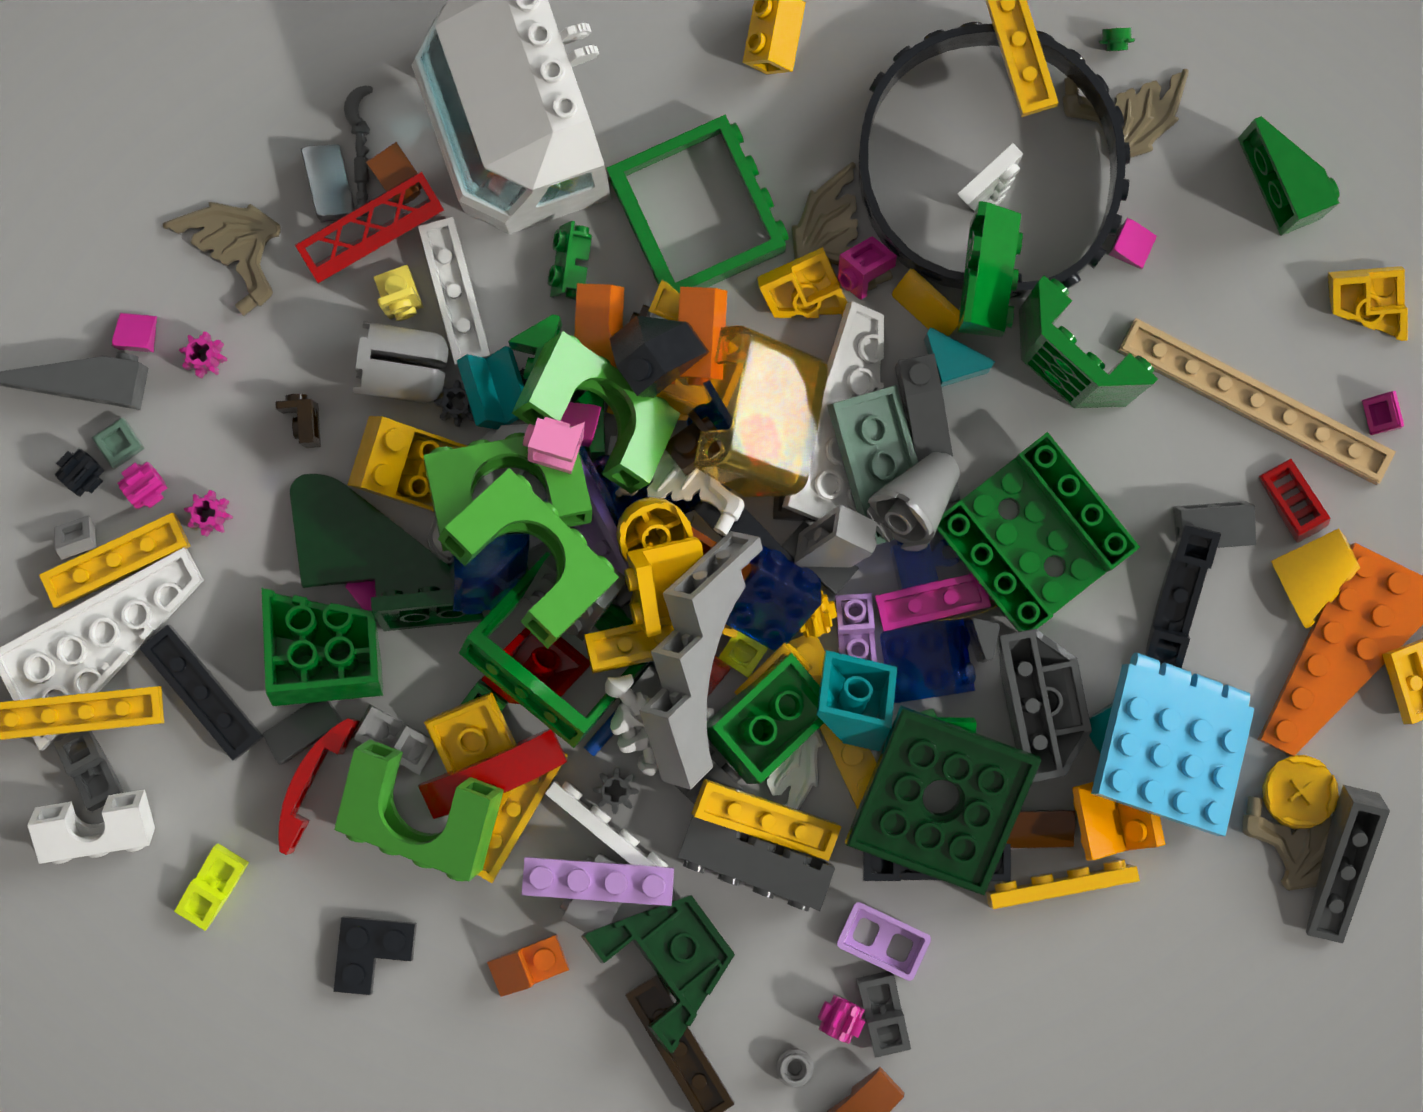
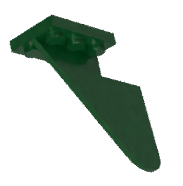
(353, 542)

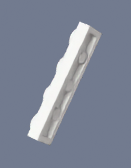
(454, 289)
(597, 822)

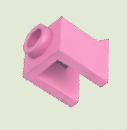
(554, 443)

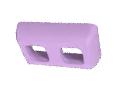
(876, 951)

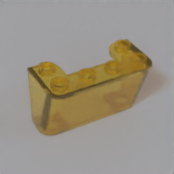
(772, 420)

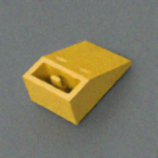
(393, 461)

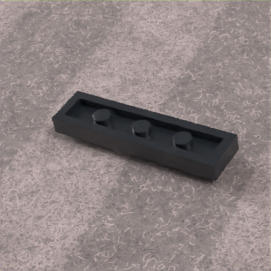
(201, 692)

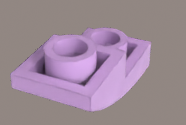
(856, 625)

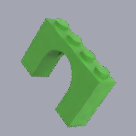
(641, 421)
(456, 472)
(513, 507)
(371, 816)

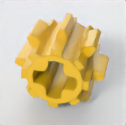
(821, 619)

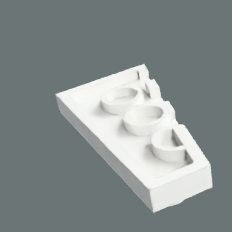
(994, 180)

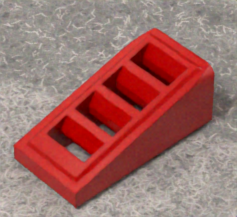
(1283, 506)

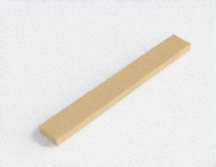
(1258, 402)

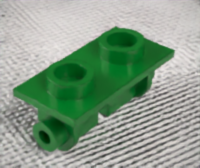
(569, 246)

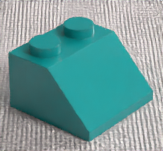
(857, 699)

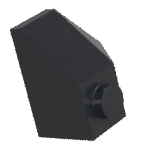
(655, 353)

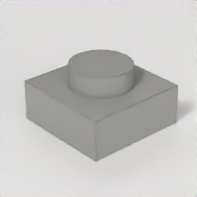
(75, 537)

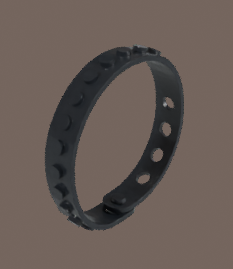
(1059, 56)

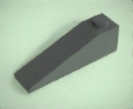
(95, 379)
(925, 408)
(1346, 861)

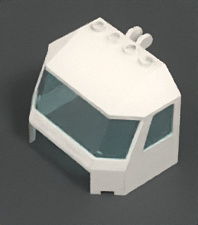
(511, 111)

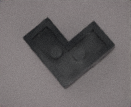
(364, 941)

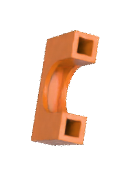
(601, 316)

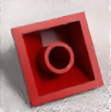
(556, 666)

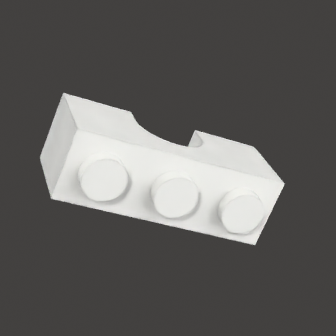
(62, 836)

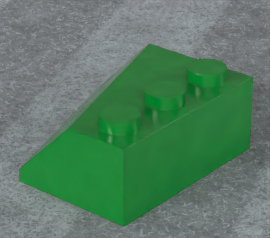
(990, 271)
(318, 651)

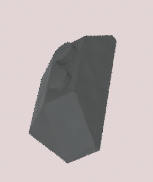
(1044, 700)

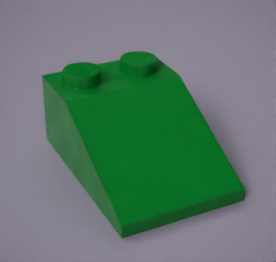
(1288, 178)
(767, 720)

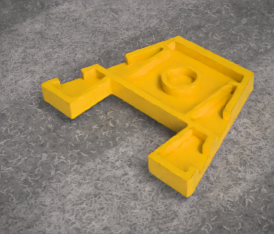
(681, 395)

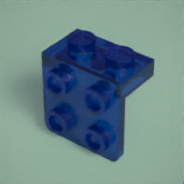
(775, 599)
(929, 659)

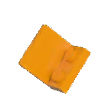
(1113, 827)

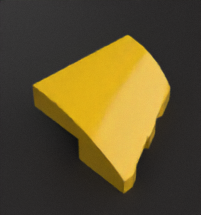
(803, 288)
(1371, 298)
(1316, 573)

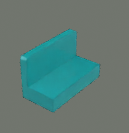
(492, 387)

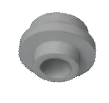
(800, 1078)

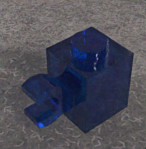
(918, 567)

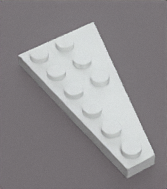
(852, 371)
(98, 637)

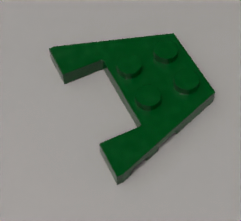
(682, 951)

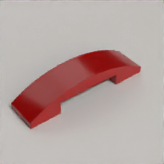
(505, 770)
(292, 824)

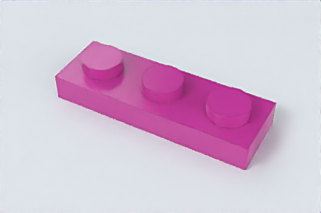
(930, 602)

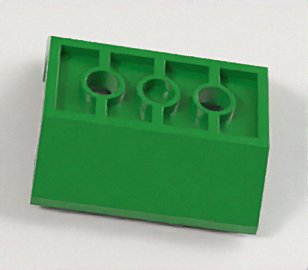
(1064, 365)
(1055, 518)

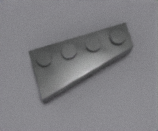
(758, 863)

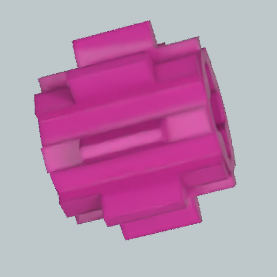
(193, 356)
(142, 485)
(209, 501)
(841, 1019)

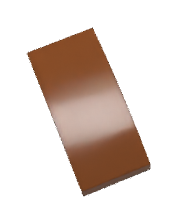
(872, 1094)

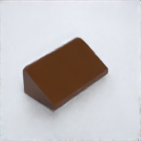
(1043, 829)

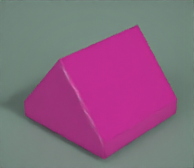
(1383, 413)

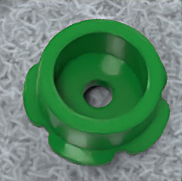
(1116, 38)

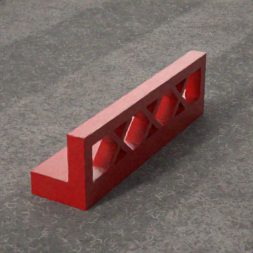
(375, 239)

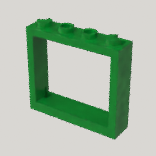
(747, 170)
(521, 683)

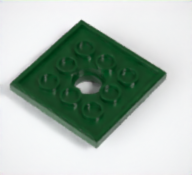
(950, 845)

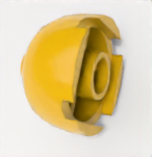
(651, 523)

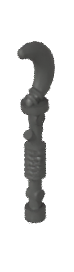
(361, 129)

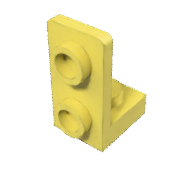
(398, 293)

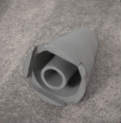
(915, 501)

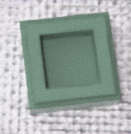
(118, 443)

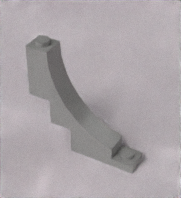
(684, 659)

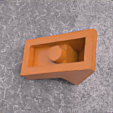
(528, 966)

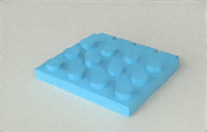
(1174, 744)

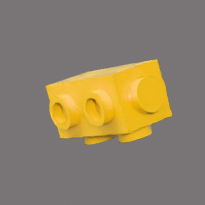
(773, 35)

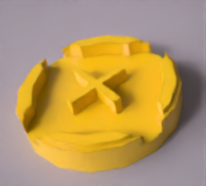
(1300, 792)

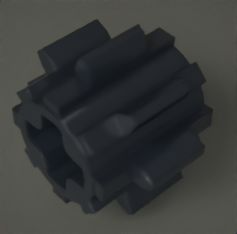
(445, 402)
(79, 472)

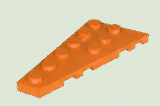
(1345, 648)

